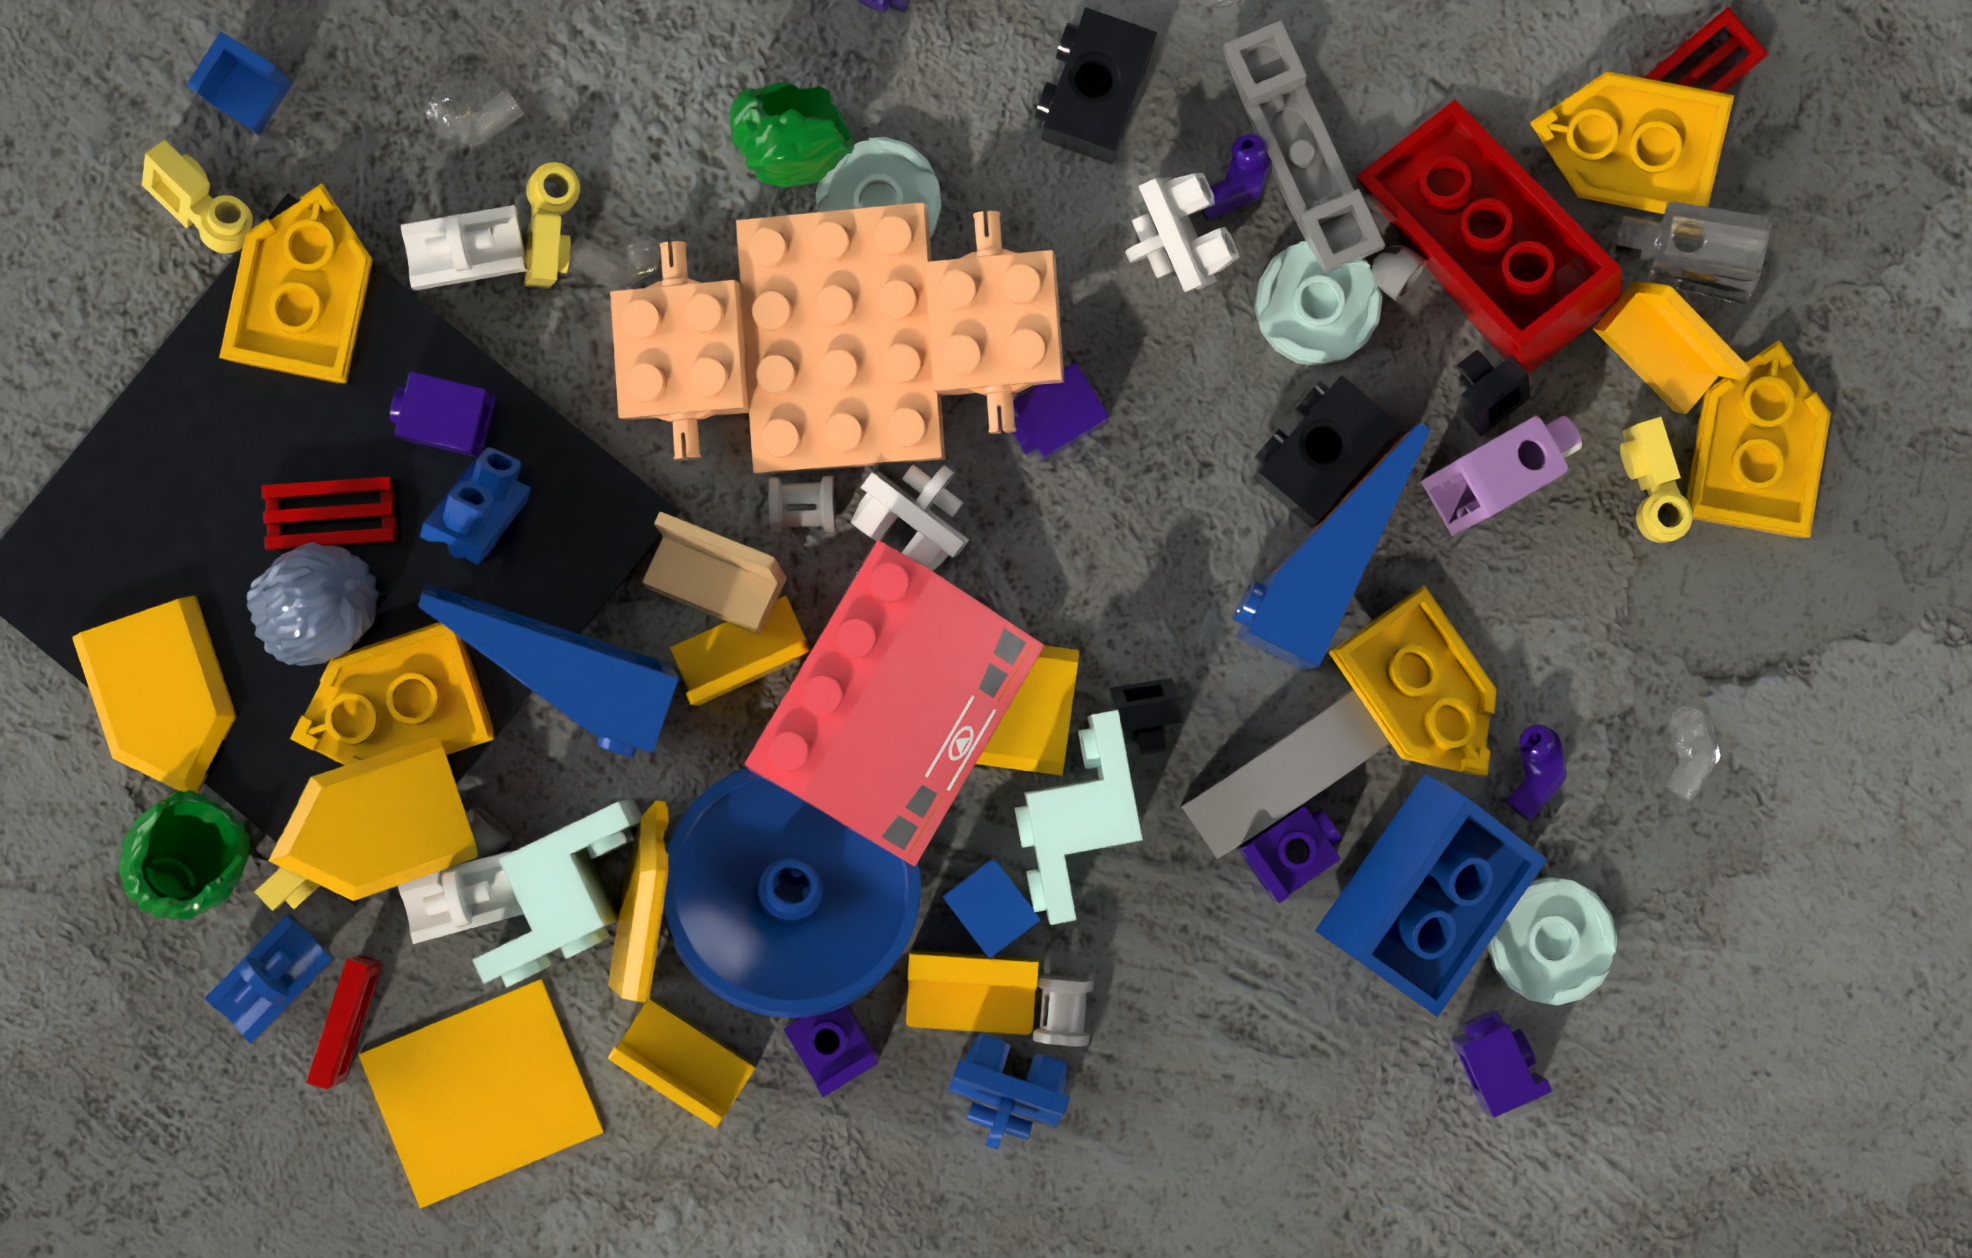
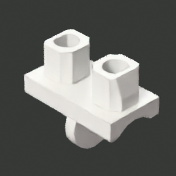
(464, 247)
(1192, 257)
(888, 501)
(459, 899)

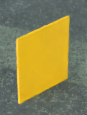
(481, 1093)

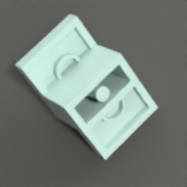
(1079, 816)
(560, 893)

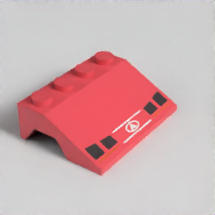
(895, 703)

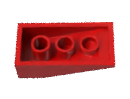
(1493, 237)

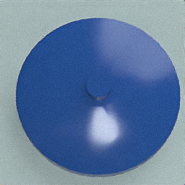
(783, 901)

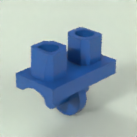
(478, 507)
(270, 978)
(1035, 1098)

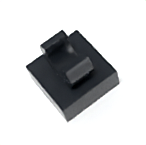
(1491, 392)
(1146, 709)

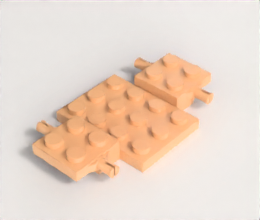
(838, 338)

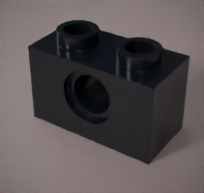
(1119, 54)
(1358, 431)

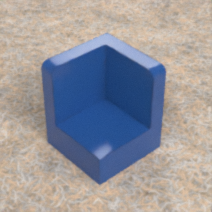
(239, 83)
(991, 908)

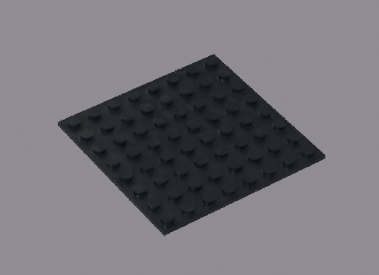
(173, 508)

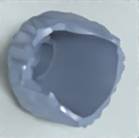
(313, 604)

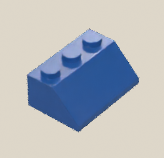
(1431, 894)

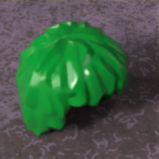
(789, 133)
(183, 856)

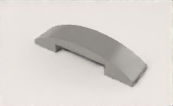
(1300, 149)
(1286, 774)

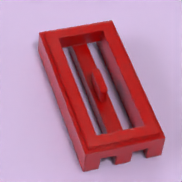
(1740, 37)
(275, 517)
(344, 1021)

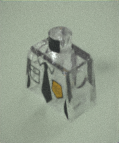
(1725, 242)

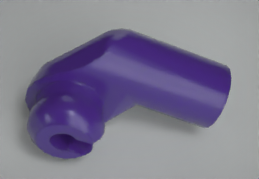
(1244, 177)
(1543, 770)

